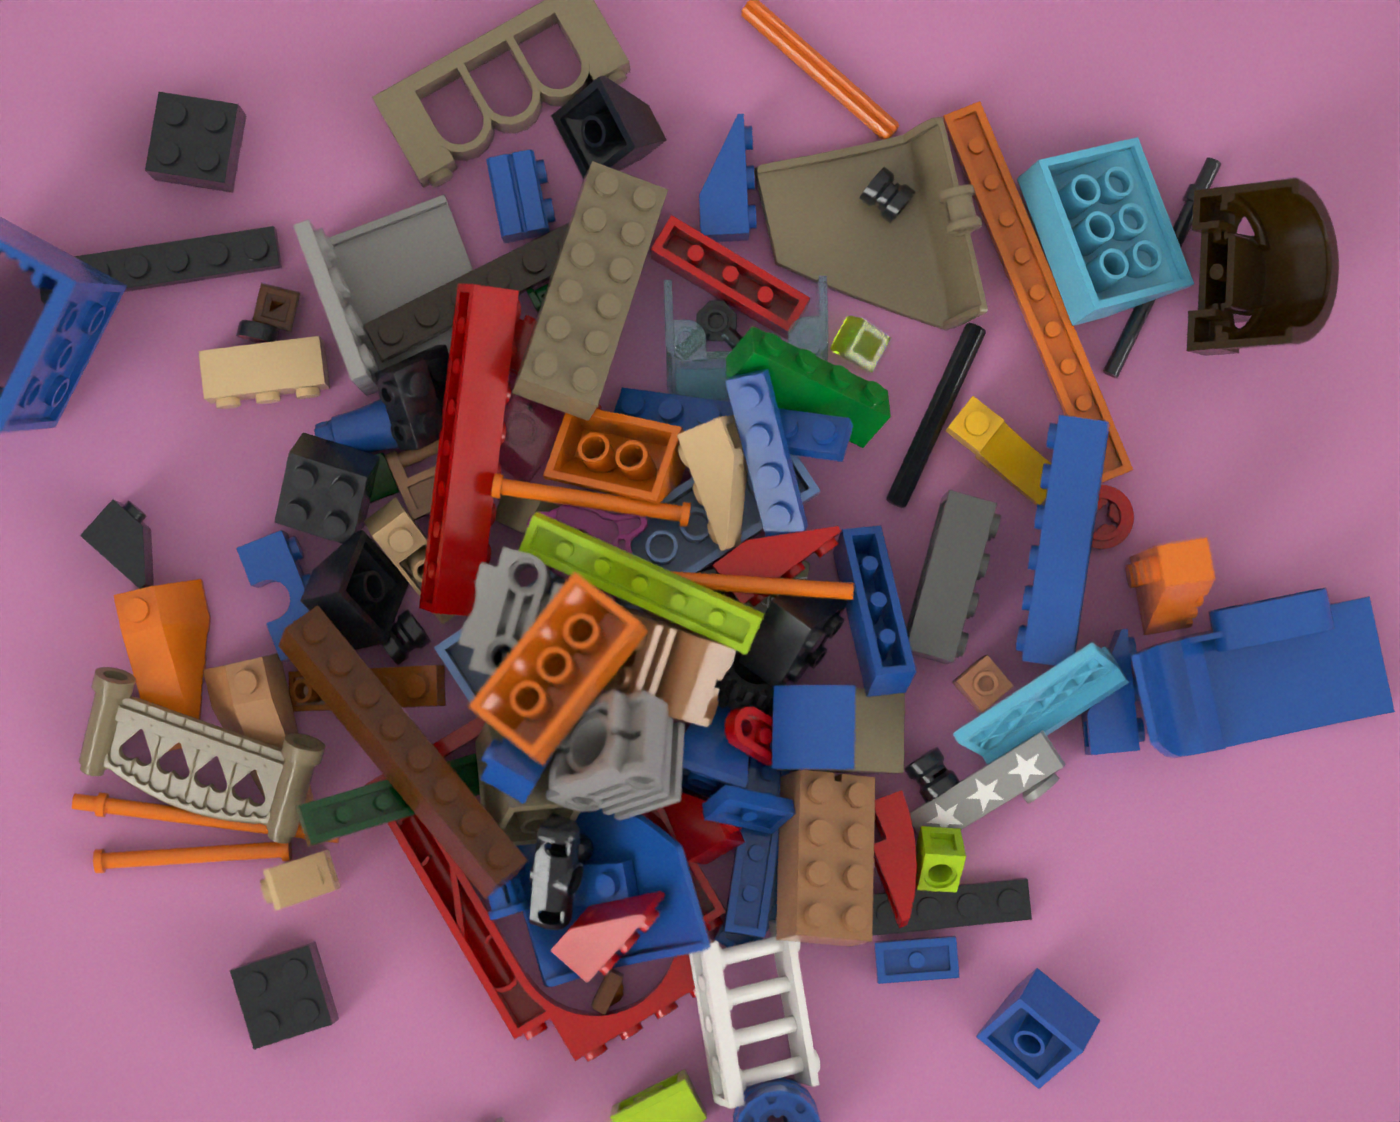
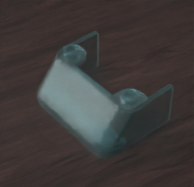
(703, 373)

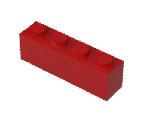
(728, 277)

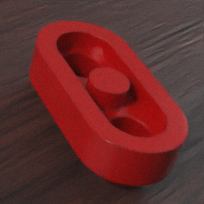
(755, 733)

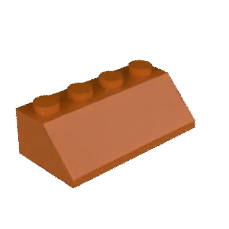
(558, 668)

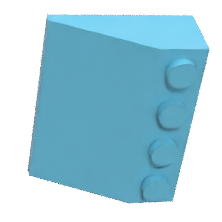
(1104, 230)

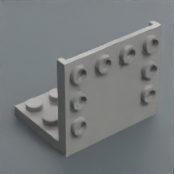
(379, 270)

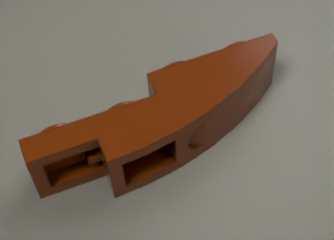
(407, 684)

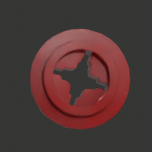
(1120, 513)

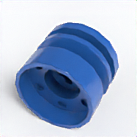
(777, 1097)

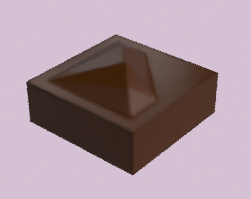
(276, 306)
(609, 991)

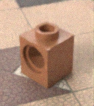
(982, 684)

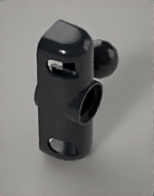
(557, 871)

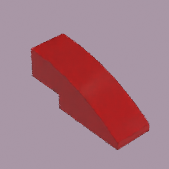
(896, 854)

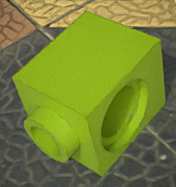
(939, 859)

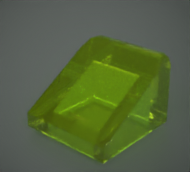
(860, 343)

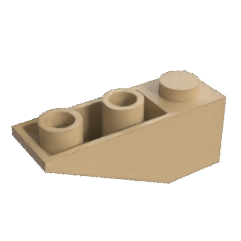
(720, 476)
(402, 543)
(299, 880)

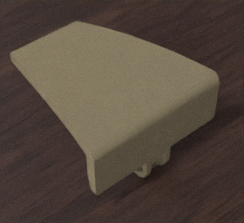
(911, 267)

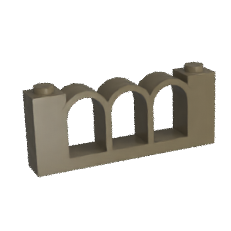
(413, 129)

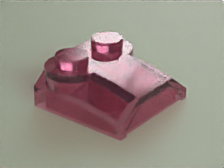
(529, 436)

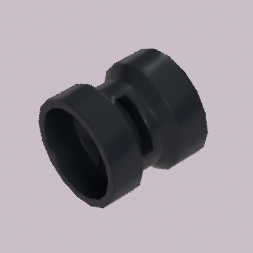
(890, 197)
(412, 634)
(931, 765)

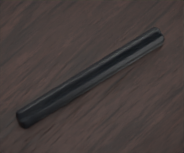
(936, 415)

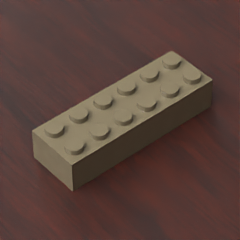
(590, 291)

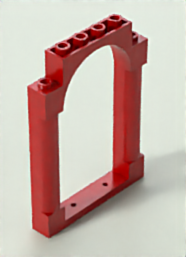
(512, 990)

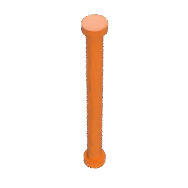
(590, 500)
(188, 855)

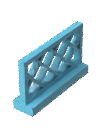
(1044, 703)

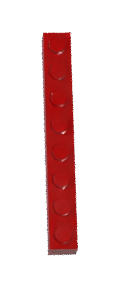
(469, 446)

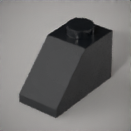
(124, 541)

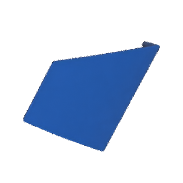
(657, 866)

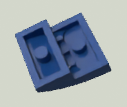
(814, 727)

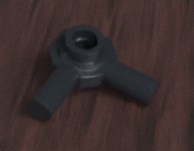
(719, 323)

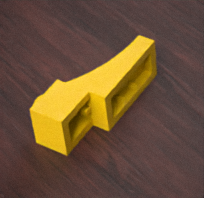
(1000, 448)

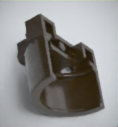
(1274, 280)

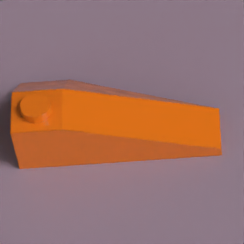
(167, 643)

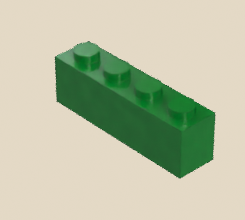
(812, 384)

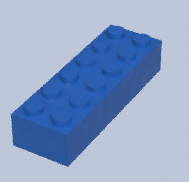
(1065, 539)

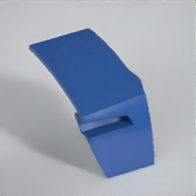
(1263, 674)

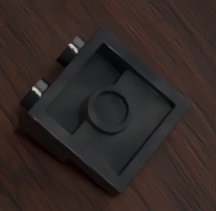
(415, 397)

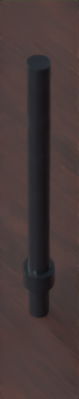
(1141, 311)

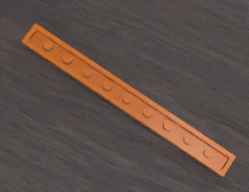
(1031, 277)

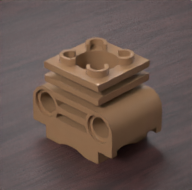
(675, 668)

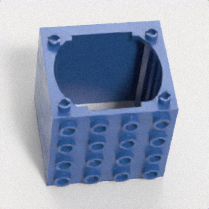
(63, 335)

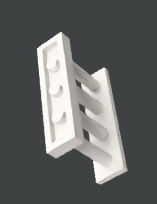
(722, 1039)

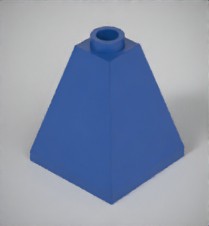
(711, 759)

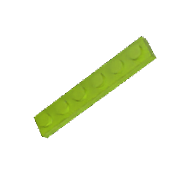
(642, 583)

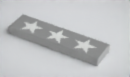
(991, 785)

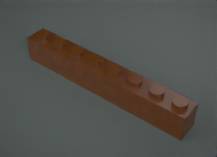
(401, 752)

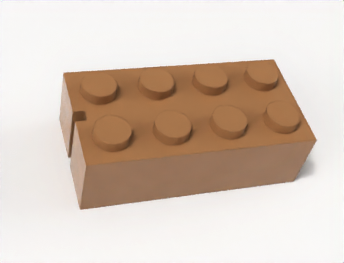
(826, 859)

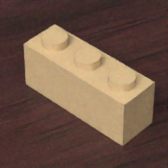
(264, 371)

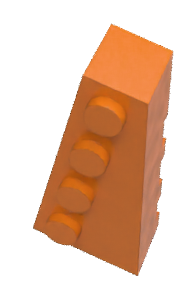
(1171, 583)

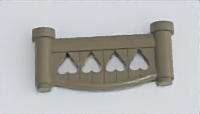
(282, 771)

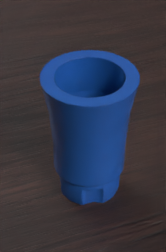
(361, 428)

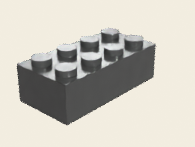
(949, 576)

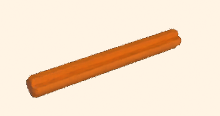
(819, 69)

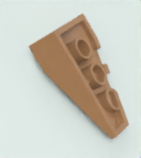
(253, 701)

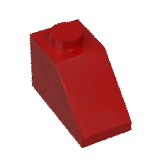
(700, 838)

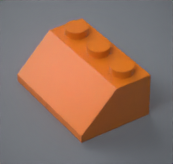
(617, 456)

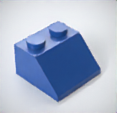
(1039, 1028)

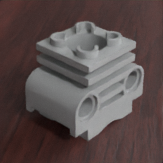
(504, 608)
(620, 757)

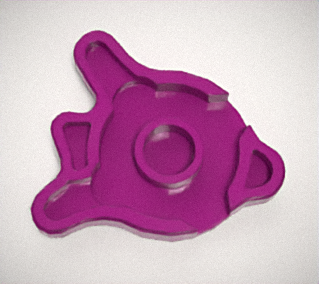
(601, 524)

